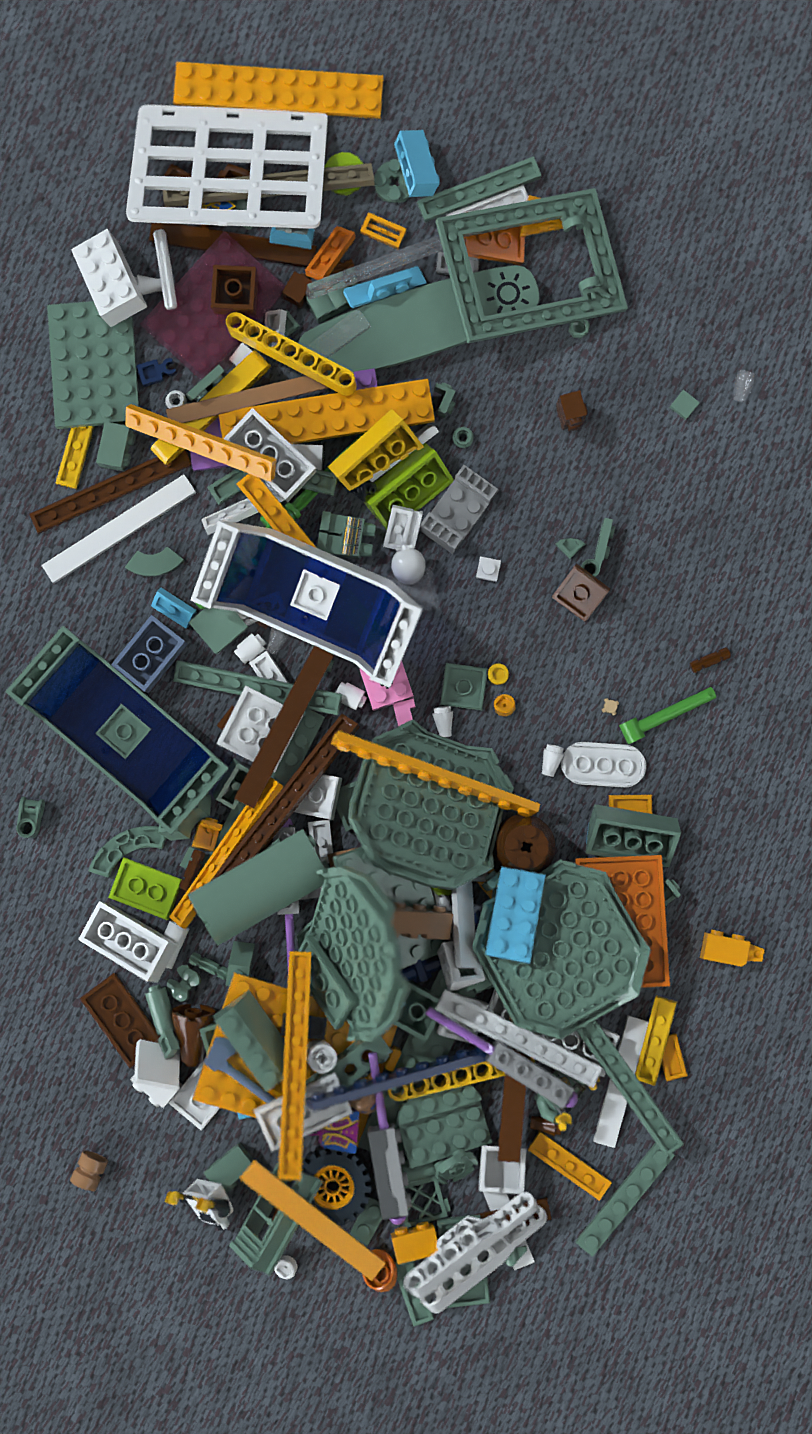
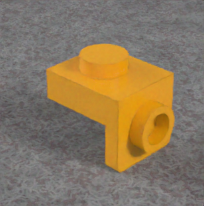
(206, 834)

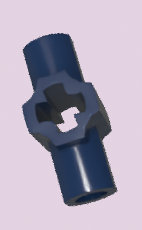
(421, 970)

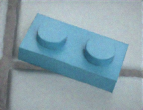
(173, 607)

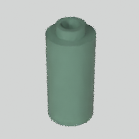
(160, 1008)

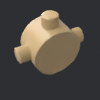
(610, 706)

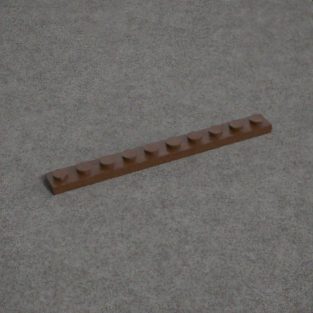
(289, 797)

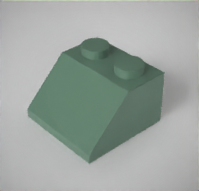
(413, 1015)

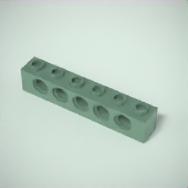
(353, 1055)

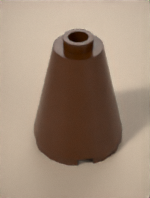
(187, 1024)

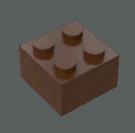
(234, 290)

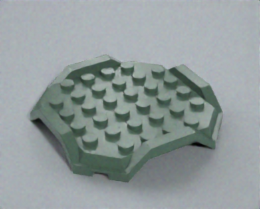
(417, 825)
(361, 943)
(581, 958)

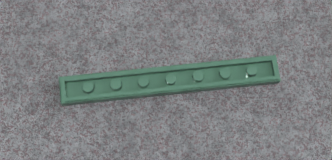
(234, 683)
(630, 1087)

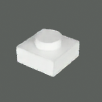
(488, 569)

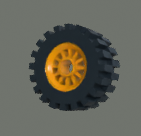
(358, 1181)

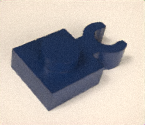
(152, 371)

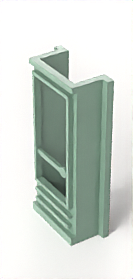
(266, 1253)

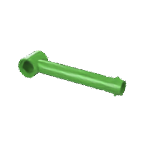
(634, 729)

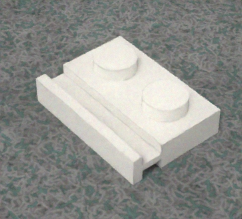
(402, 527)

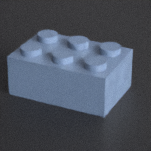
(149, 654)

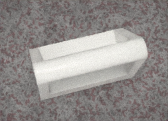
(452, 974)

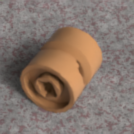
(88, 1173)

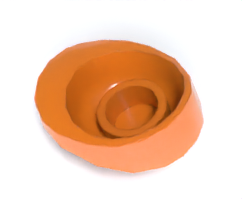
(387, 1277)

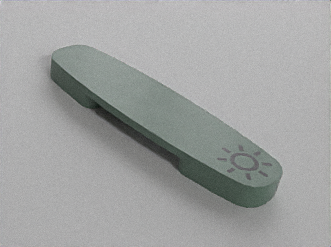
(426, 319)

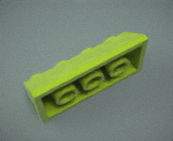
(409, 484)

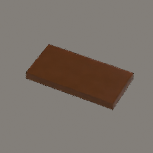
(119, 1017)

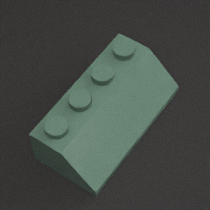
(631, 833)
(254, 1038)

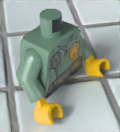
(553, 1112)

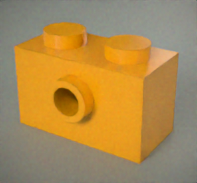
(414, 1242)

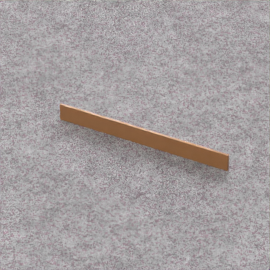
(244, 399)

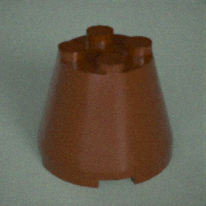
(510, 838)

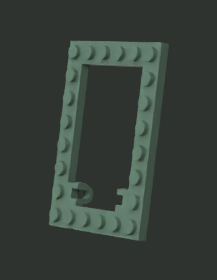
(574, 209)

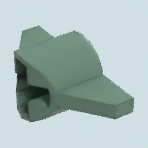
(517, 1253)

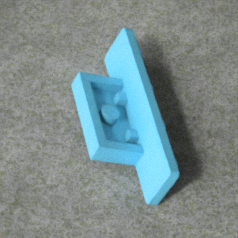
(384, 287)

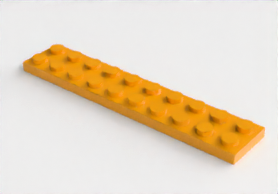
(278, 89)
(339, 414)

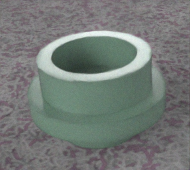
(463, 431)

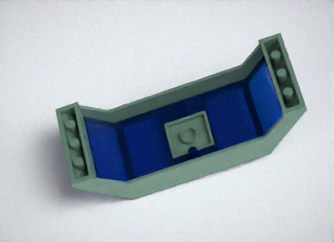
(118, 728)

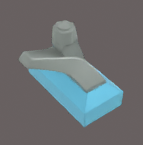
(292, 236)

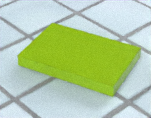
(145, 888)

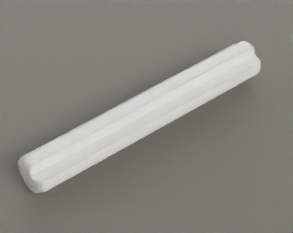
(165, 269)

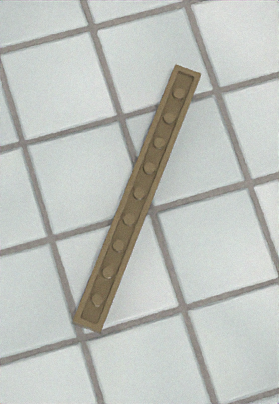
(334, 178)

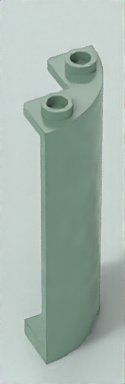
(259, 887)

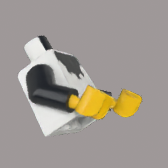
(207, 1201)

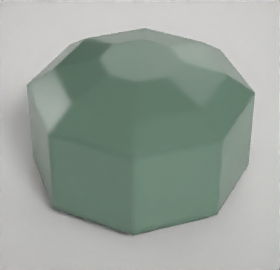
(579, 329)

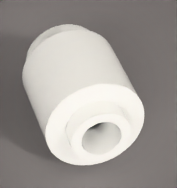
(250, 648)
(352, 695)

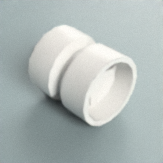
(320, 1056)

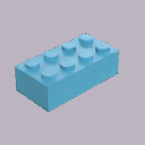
(515, 915)

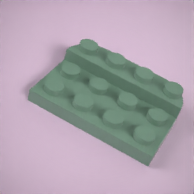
(441, 1124)

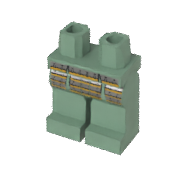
(348, 538)

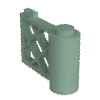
(419, 1176)

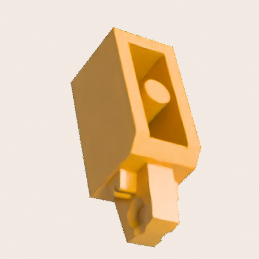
(729, 950)

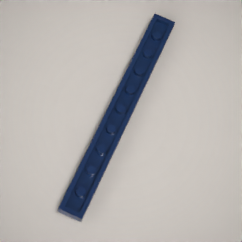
(402, 1077)

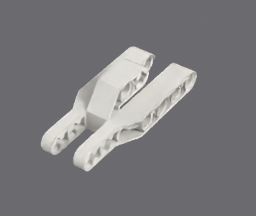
(465, 1249)

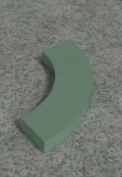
(123, 844)

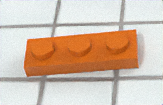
(330, 253)

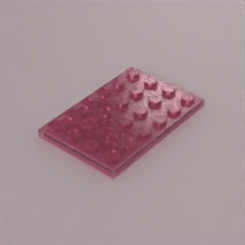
(192, 329)

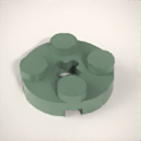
(382, 183)
(455, 1167)

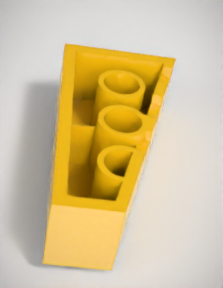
(375, 451)

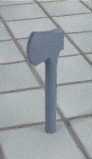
(217, 1060)

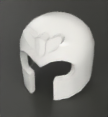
(408, 564)

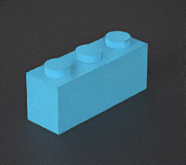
(416, 163)

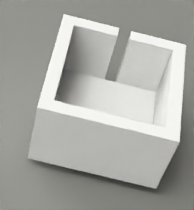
(500, 1174)

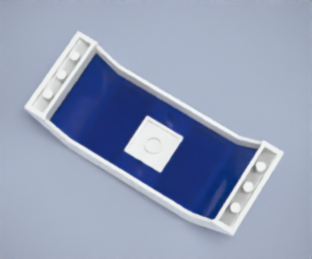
(309, 596)

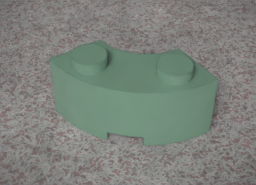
(184, 830)

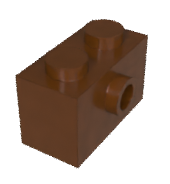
(571, 410)

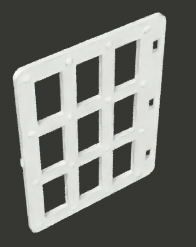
(215, 119)

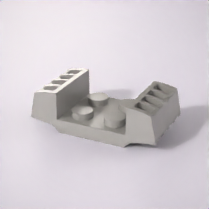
(458, 509)

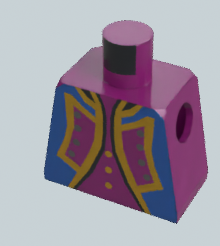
(340, 1134)

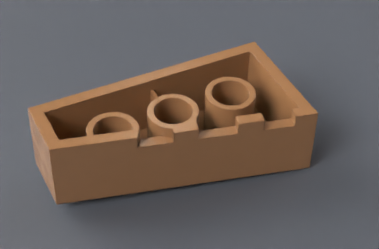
(417, 920)

